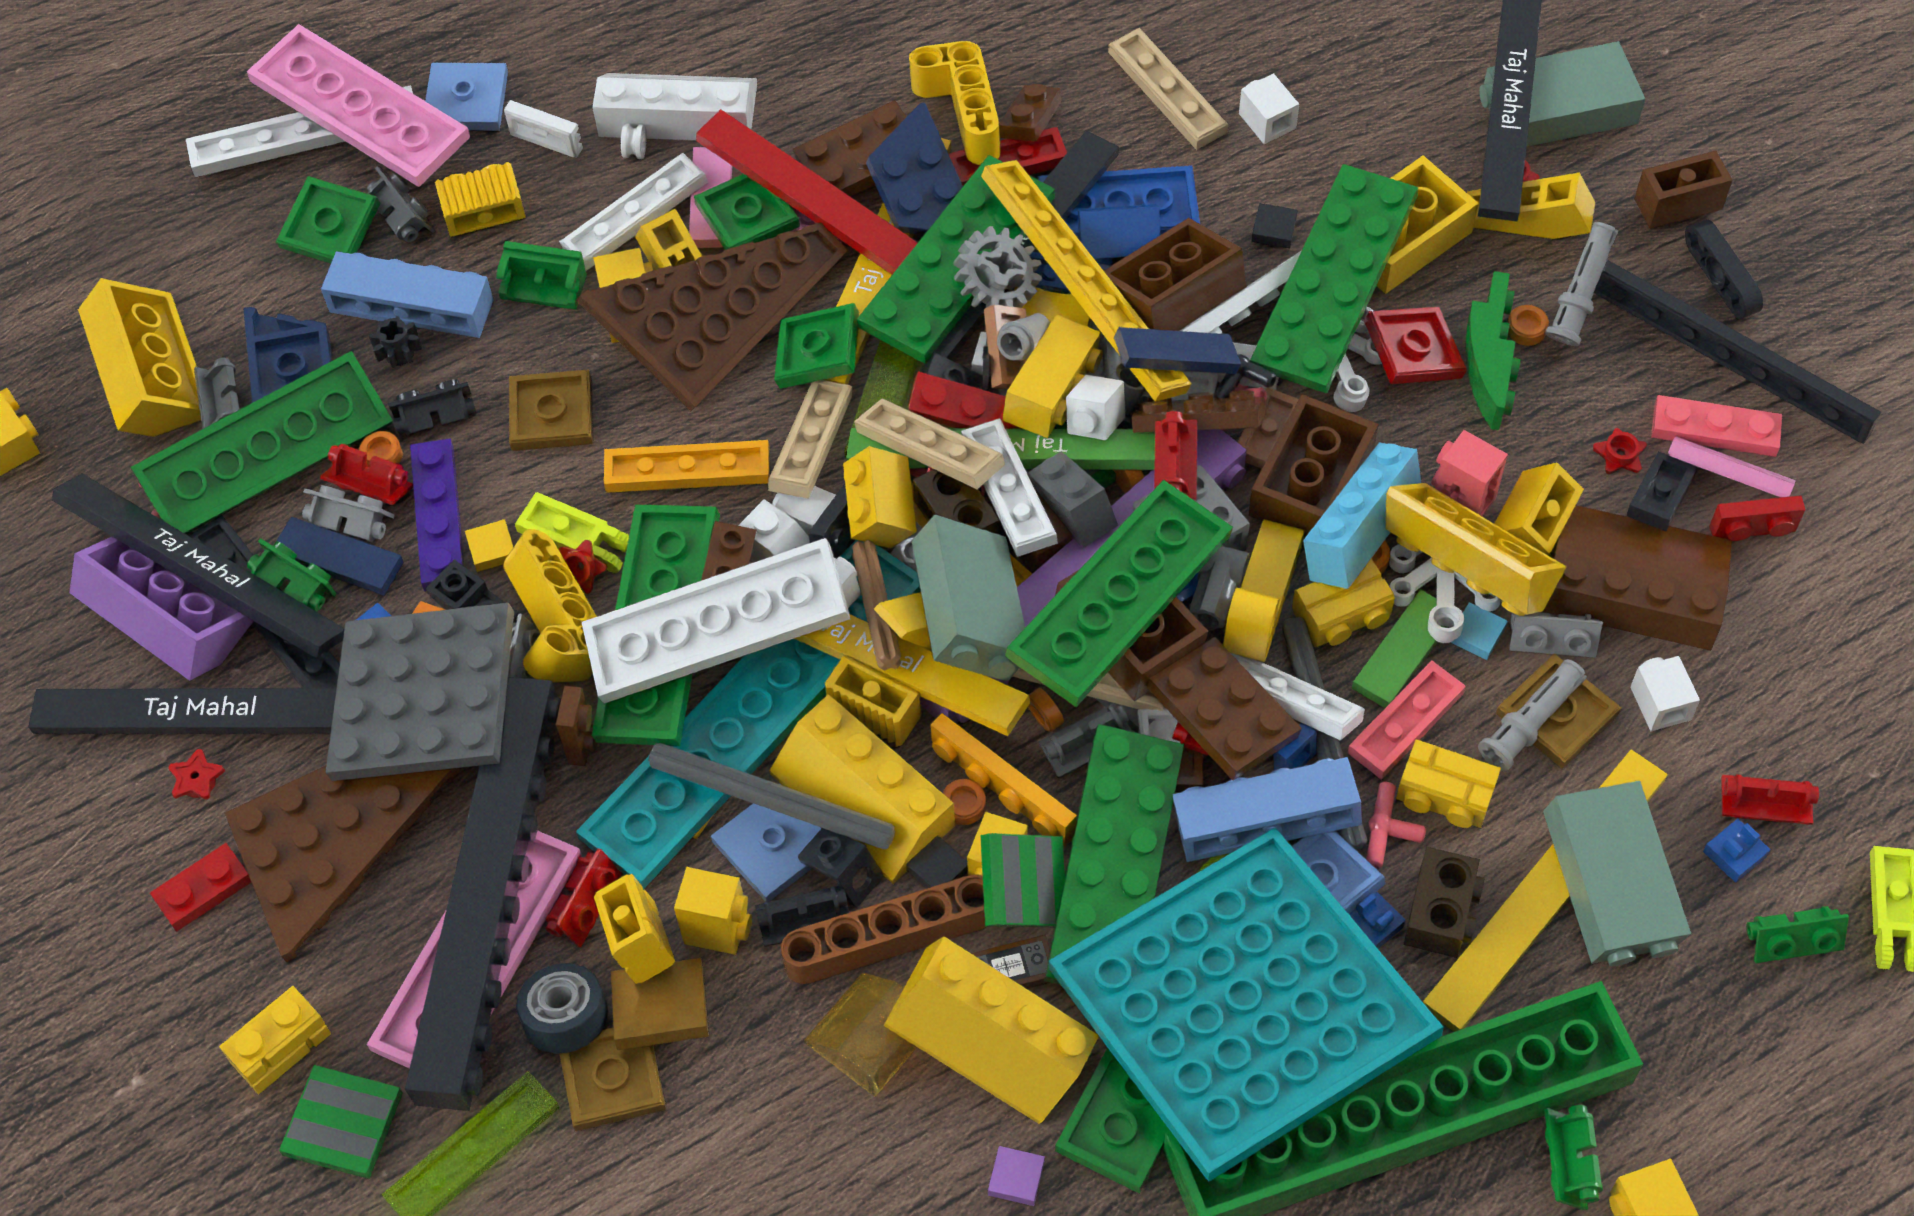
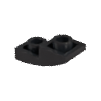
(461, 588)

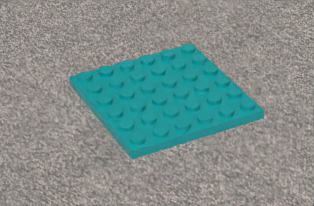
(1244, 1002)

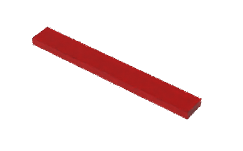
(805, 191)

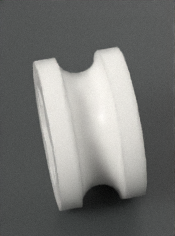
(633, 141)

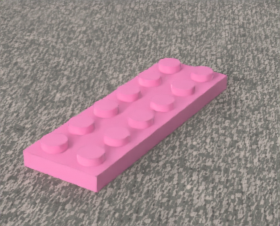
(359, 105)
(548, 872)

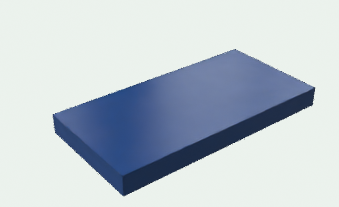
(1166, 186)

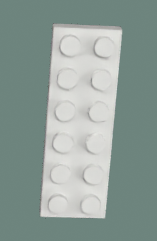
(715, 620)

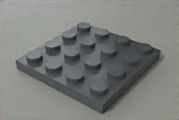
(421, 692)

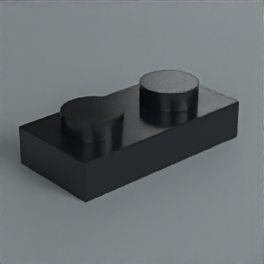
(1662, 491)
(833, 524)

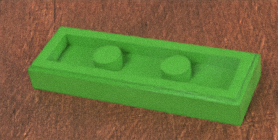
(1399, 653)

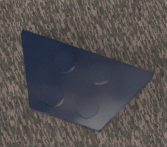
(914, 173)
(282, 350)

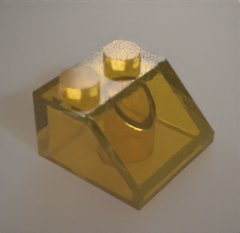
(855, 1037)

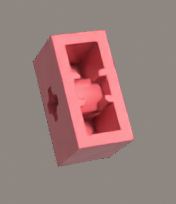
(1470, 472)

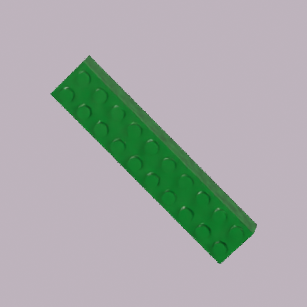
(1430, 1103)

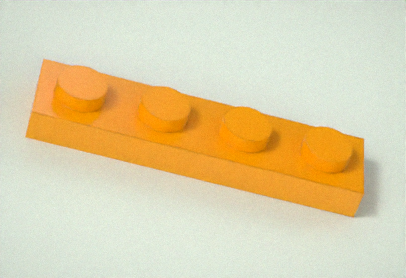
(686, 466)
(990, 770)

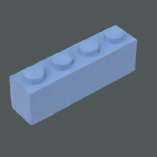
(415, 293)
(1293, 800)

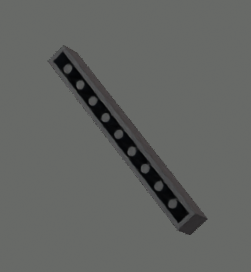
(484, 904)

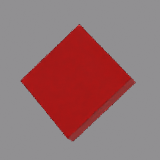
(1415, 345)

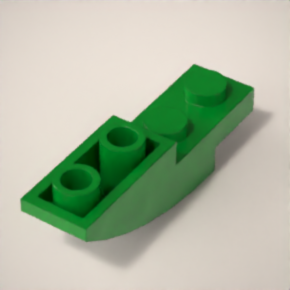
(1490, 353)

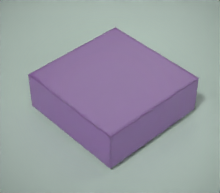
(1016, 1176)

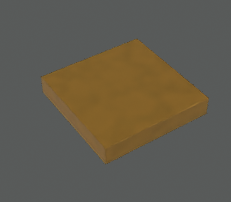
(550, 410)
(1573, 724)
(661, 1008)
(611, 1083)

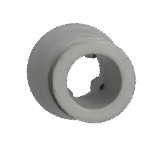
(1021, 336)

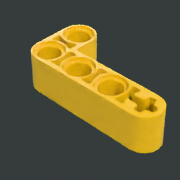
(960, 72)
(1260, 599)
(555, 607)

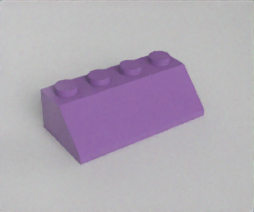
(156, 607)

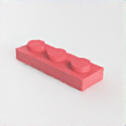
(1717, 425)
(1406, 719)

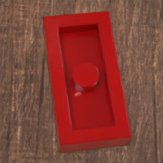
(1757, 517)
(201, 887)

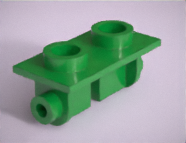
(279, 564)
(1811, 933)
(1573, 1177)

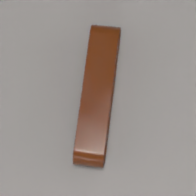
(873, 945)

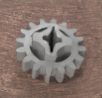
(1001, 269)

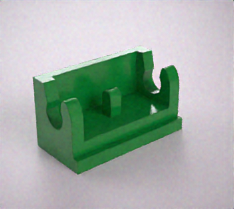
(541, 275)

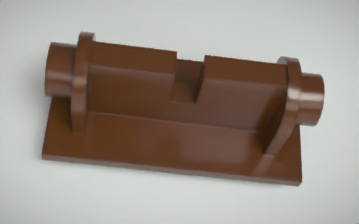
(728, 549)

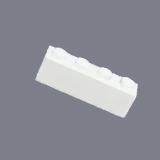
(669, 104)

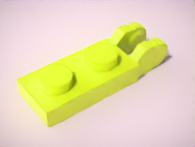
(571, 527)
(1892, 903)

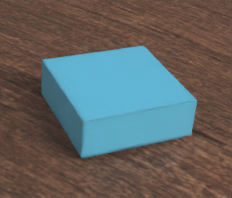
(1480, 631)

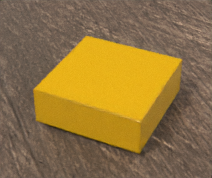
(489, 544)

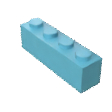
(1356, 519)

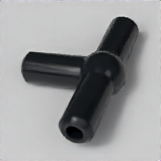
(1249, 370)

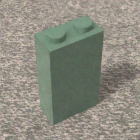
(1579, 93)
(968, 596)
(1616, 873)

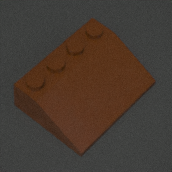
(1642, 577)

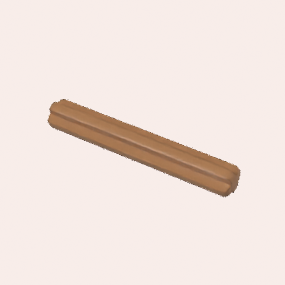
(874, 592)

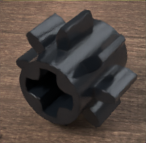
(395, 341)

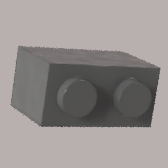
(1074, 498)

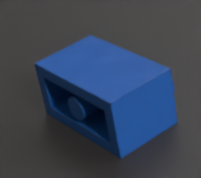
(1117, 230)

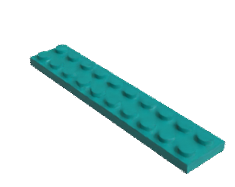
(733, 725)

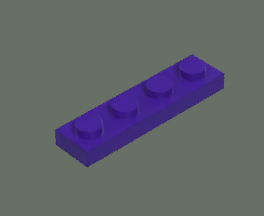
(436, 507)

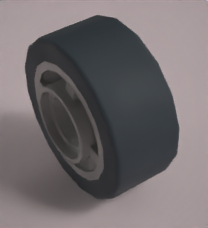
(562, 1008)

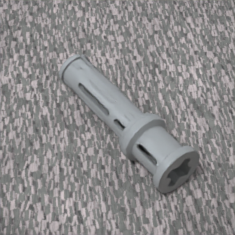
(1577, 302)
(1521, 727)

